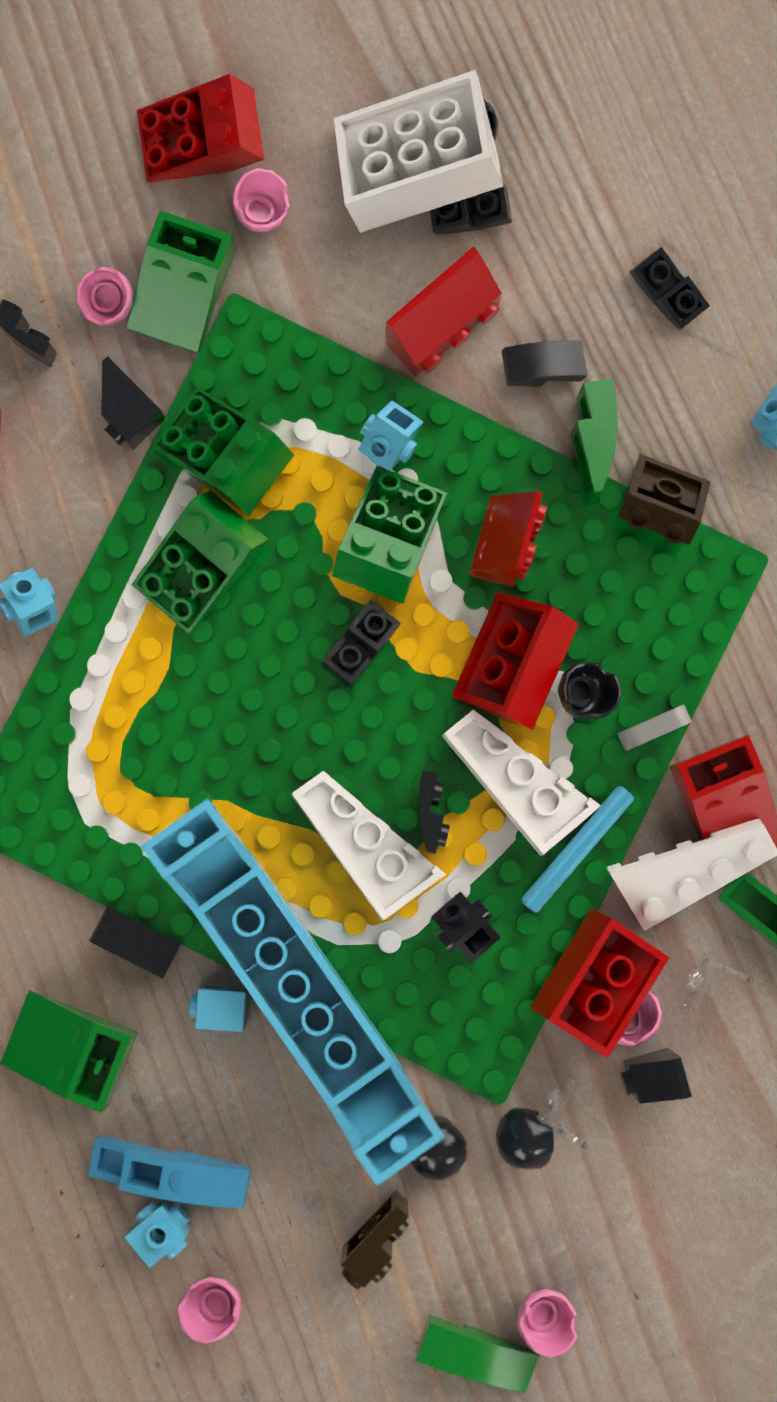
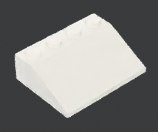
(416, 152)

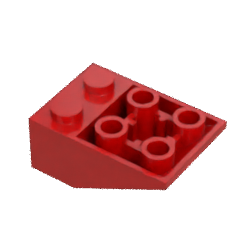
(201, 131)
(505, 537)
(725, 788)

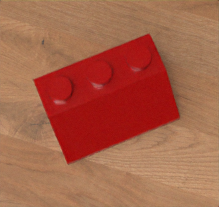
(443, 313)
(515, 659)
(599, 982)

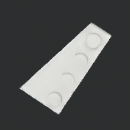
(525, 789)
(371, 853)
(677, 878)

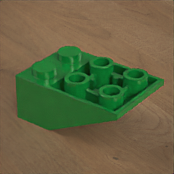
(180, 281)
(224, 450)
(388, 534)
(199, 560)
(68, 1051)

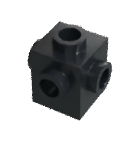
(461, 920)

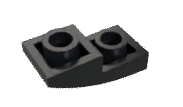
(473, 213)
(668, 289)
(16, 327)
(542, 361)
(360, 644)
(431, 824)
(134, 942)

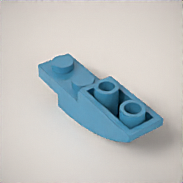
(169, 1175)

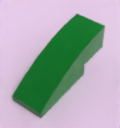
(595, 435)
(753, 905)
(475, 1355)

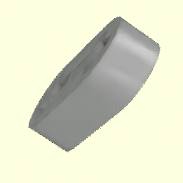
(654, 727)

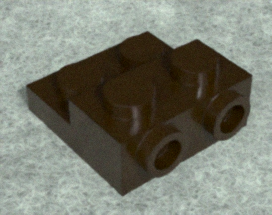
(664, 500)
(369, 1250)

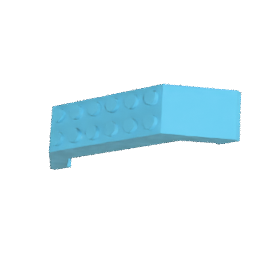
(296, 989)

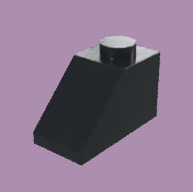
(126, 407)
(655, 1077)

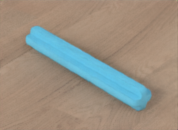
(577, 849)

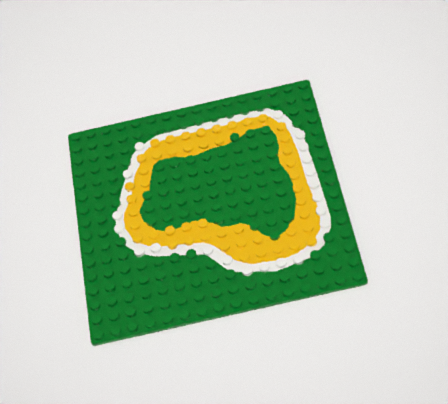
(147, 722)

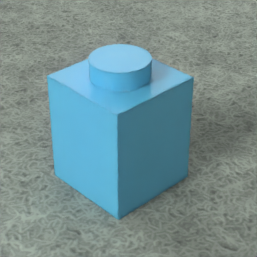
(219, 1008)

